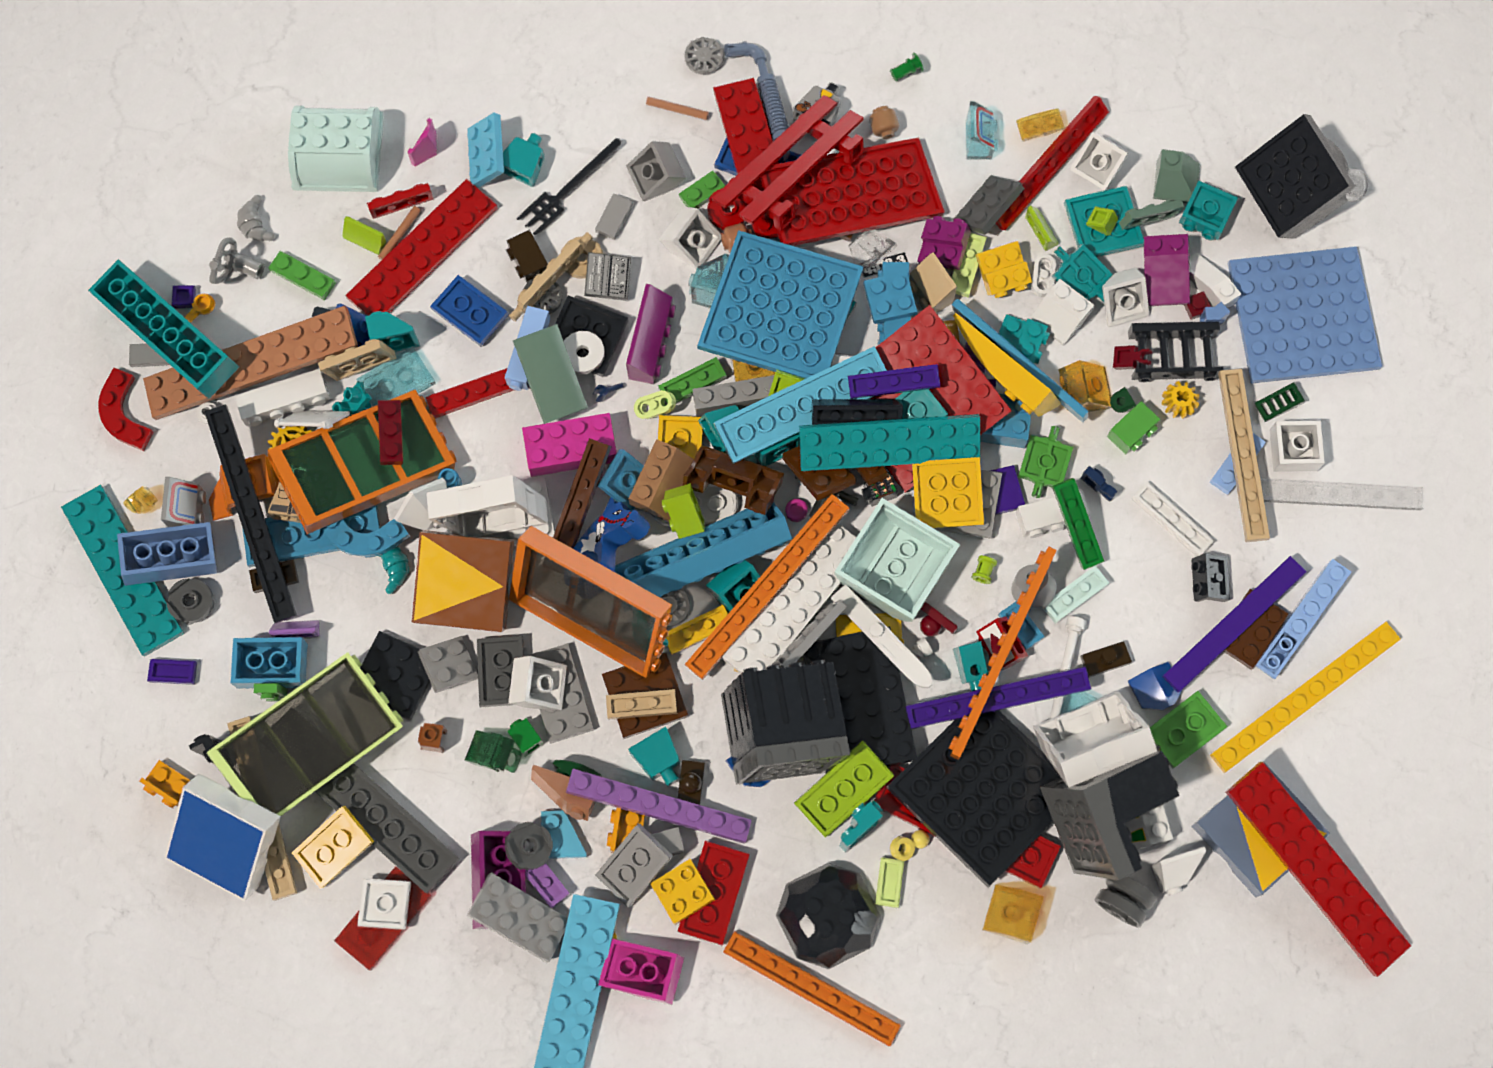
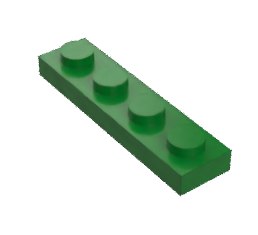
(1078, 523)

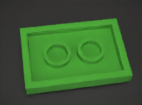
(1186, 729)

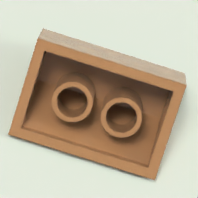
(661, 472)

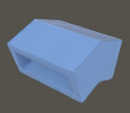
(1215, 314)

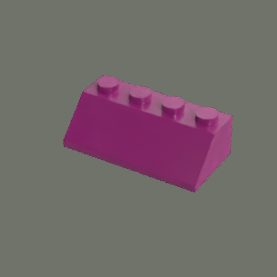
(649, 335)
(489, 857)

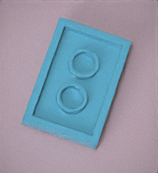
(485, 150)

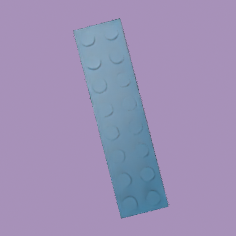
(707, 552)

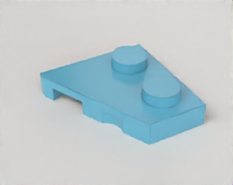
(564, 838)

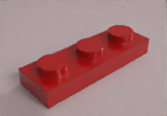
(400, 200)

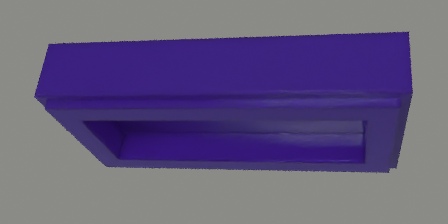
(172, 671)

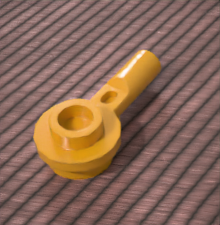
(202, 304)

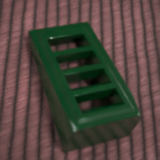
(1292, 388)

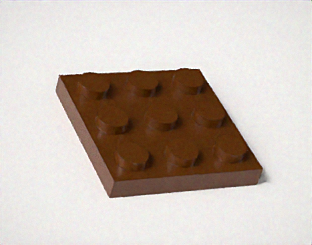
(627, 681)

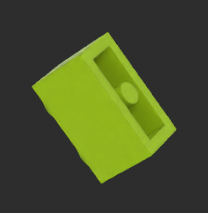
(683, 511)

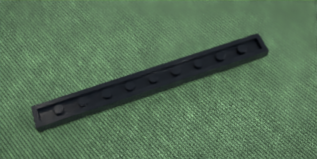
(250, 514)

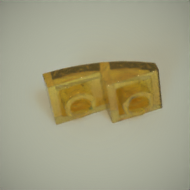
(1039, 124)

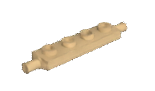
(554, 270)

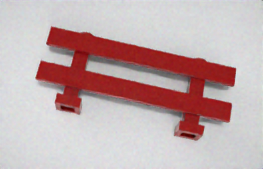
(807, 123)

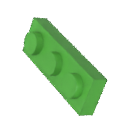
(302, 275)
(700, 376)

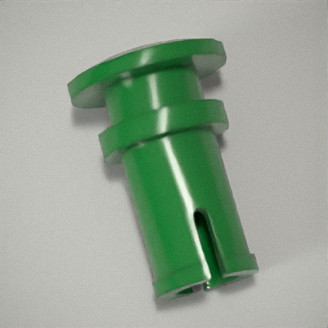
(907, 67)

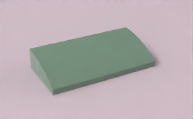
(550, 373)

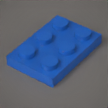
(469, 310)

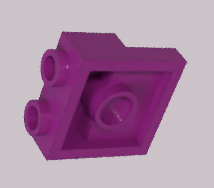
(946, 240)

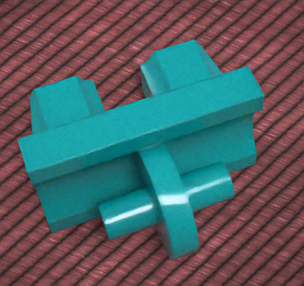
(354, 400)

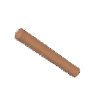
(677, 108)
(400, 232)

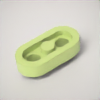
(656, 404)

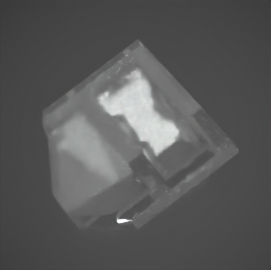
(870, 248)

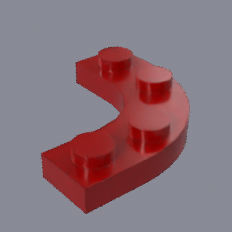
(112, 414)

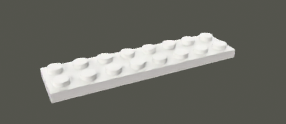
(792, 606)

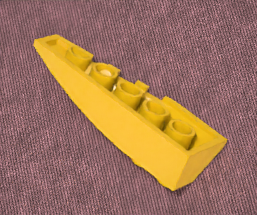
(1008, 373)

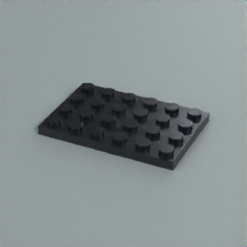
(869, 696)

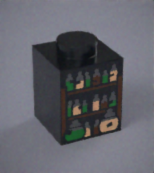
(883, 489)

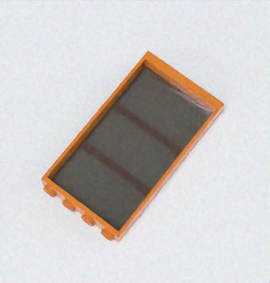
(589, 602)

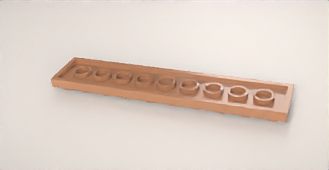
(258, 361)

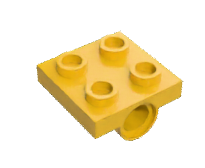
(682, 891)

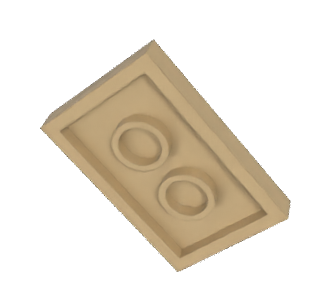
(357, 359)

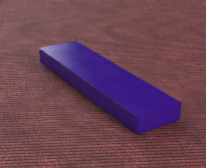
(893, 381)

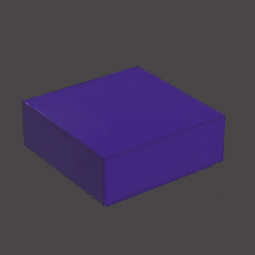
(183, 296)

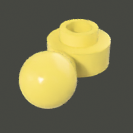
(919, 839)

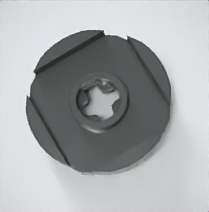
(191, 613)
(523, 858)

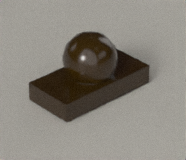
(691, 781)

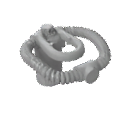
(233, 261)

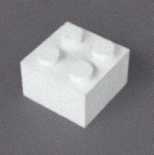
(1296, 446)

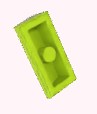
(1041, 228)
(363, 235)

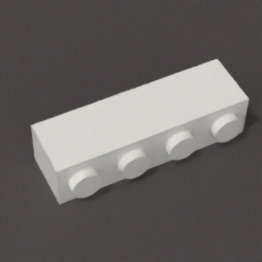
(282, 398)

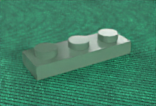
(1151, 213)

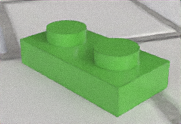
(701, 190)
(270, 692)

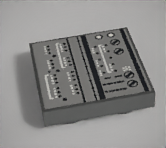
(607, 276)

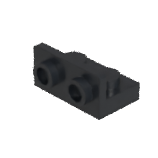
(1210, 578)
(203, 744)

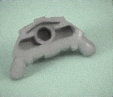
(250, 221)

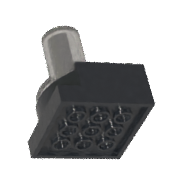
(1300, 178)

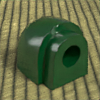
(1122, 401)

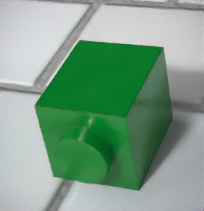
(525, 736)

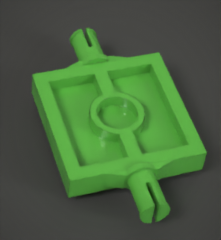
(1045, 461)

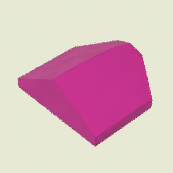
(425, 146)

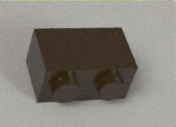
(527, 255)

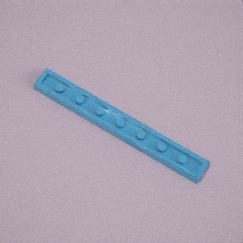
(974, 320)

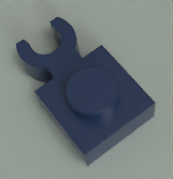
(1096, 480)

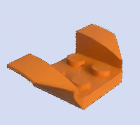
(263, 478)

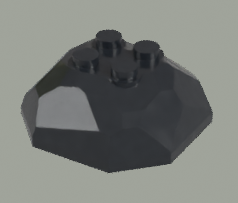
(828, 916)

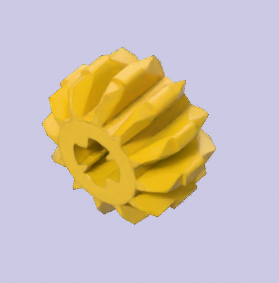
(1181, 407)

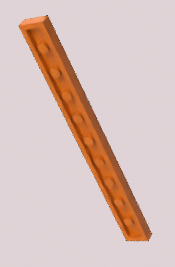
(767, 586)
(997, 660)

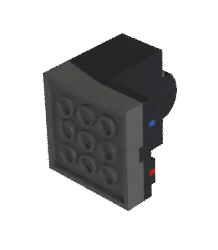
(1094, 814)

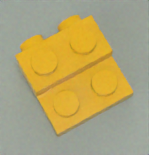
(1003, 269)

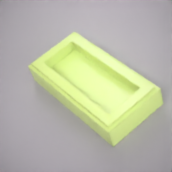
(889, 882)

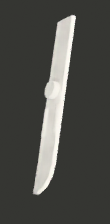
(883, 638)

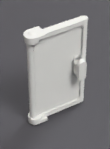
(312, 419)

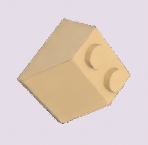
(932, 284)

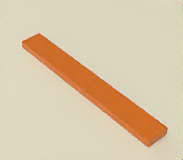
(812, 989)

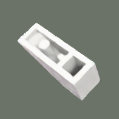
(1213, 282)

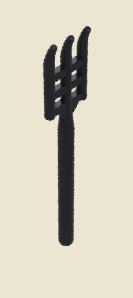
(554, 200)

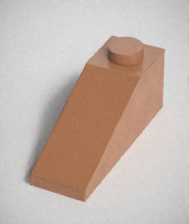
(555, 787)

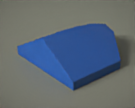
(1153, 690)

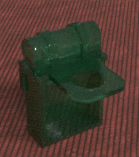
(492, 752)

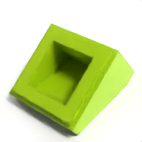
(1102, 220)

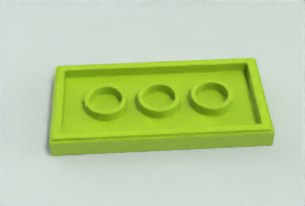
(843, 789)

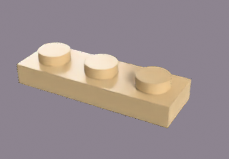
(641, 704)

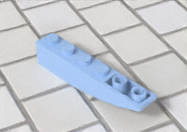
(1303, 618)

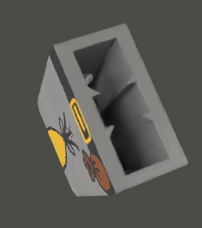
(813, 96)

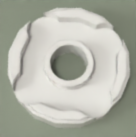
(592, 343)

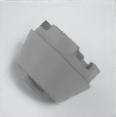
(1045, 592)

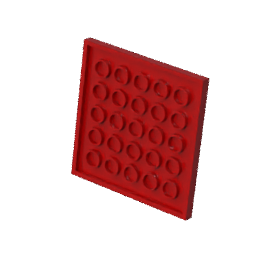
(962, 384)

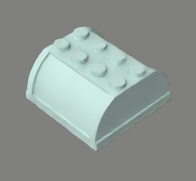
(335, 149)
(895, 561)

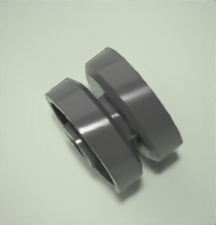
(1126, 900)

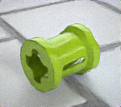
(984, 569)

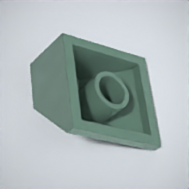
(1175, 176)

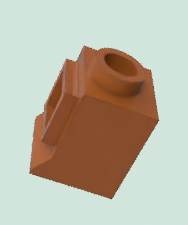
(430, 737)

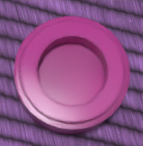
(796, 510)

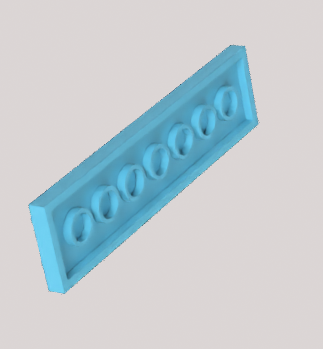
(783, 412)
(576, 982)

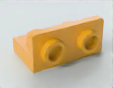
(166, 783)
(624, 823)

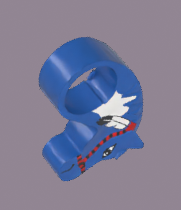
(610, 531)

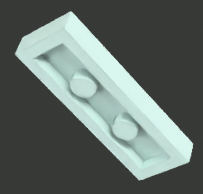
(1076, 594)

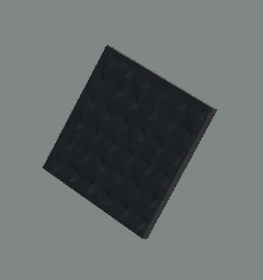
(985, 802)

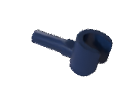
(603, 391)

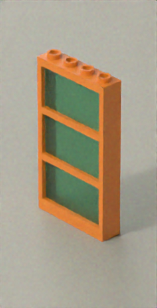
(340, 471)

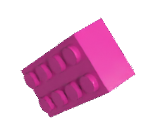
(561, 444)

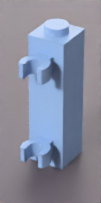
(534, 320)

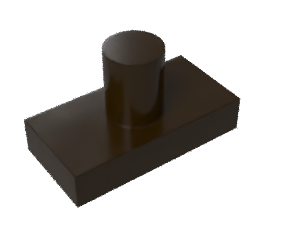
(1106, 659)

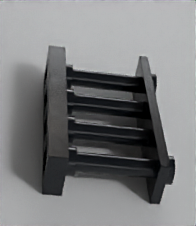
(1184, 331)

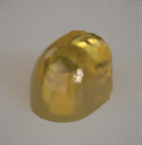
(141, 501)

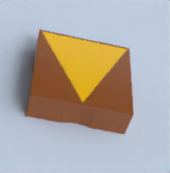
(462, 581)

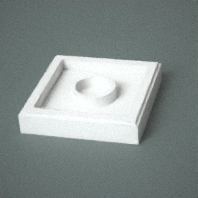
(384, 904)

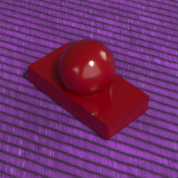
(932, 623)

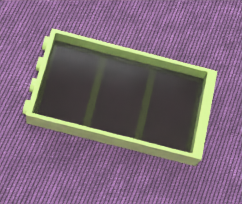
(307, 737)

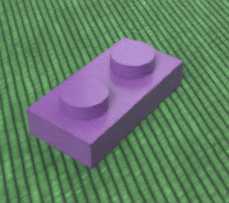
(547, 885)

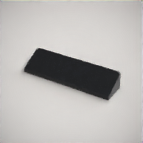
(855, 410)

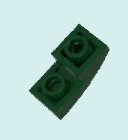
(565, 767)

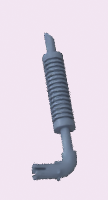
(767, 88)

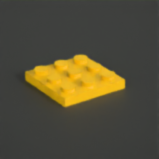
(948, 492)

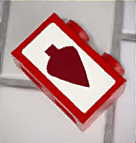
(990, 635)

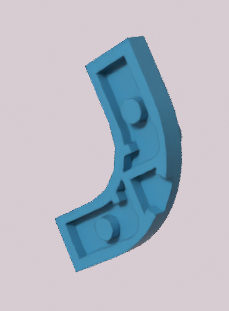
(366, 544)

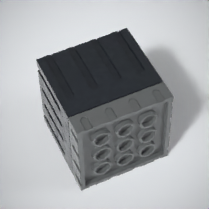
(784, 722)

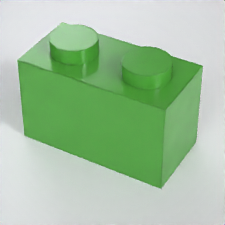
(1133, 428)

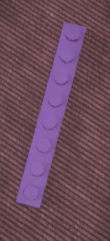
(658, 806)

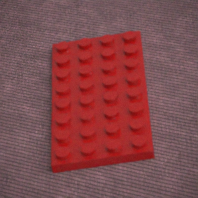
(877, 191)

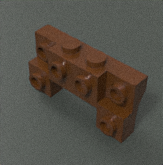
(744, 477)

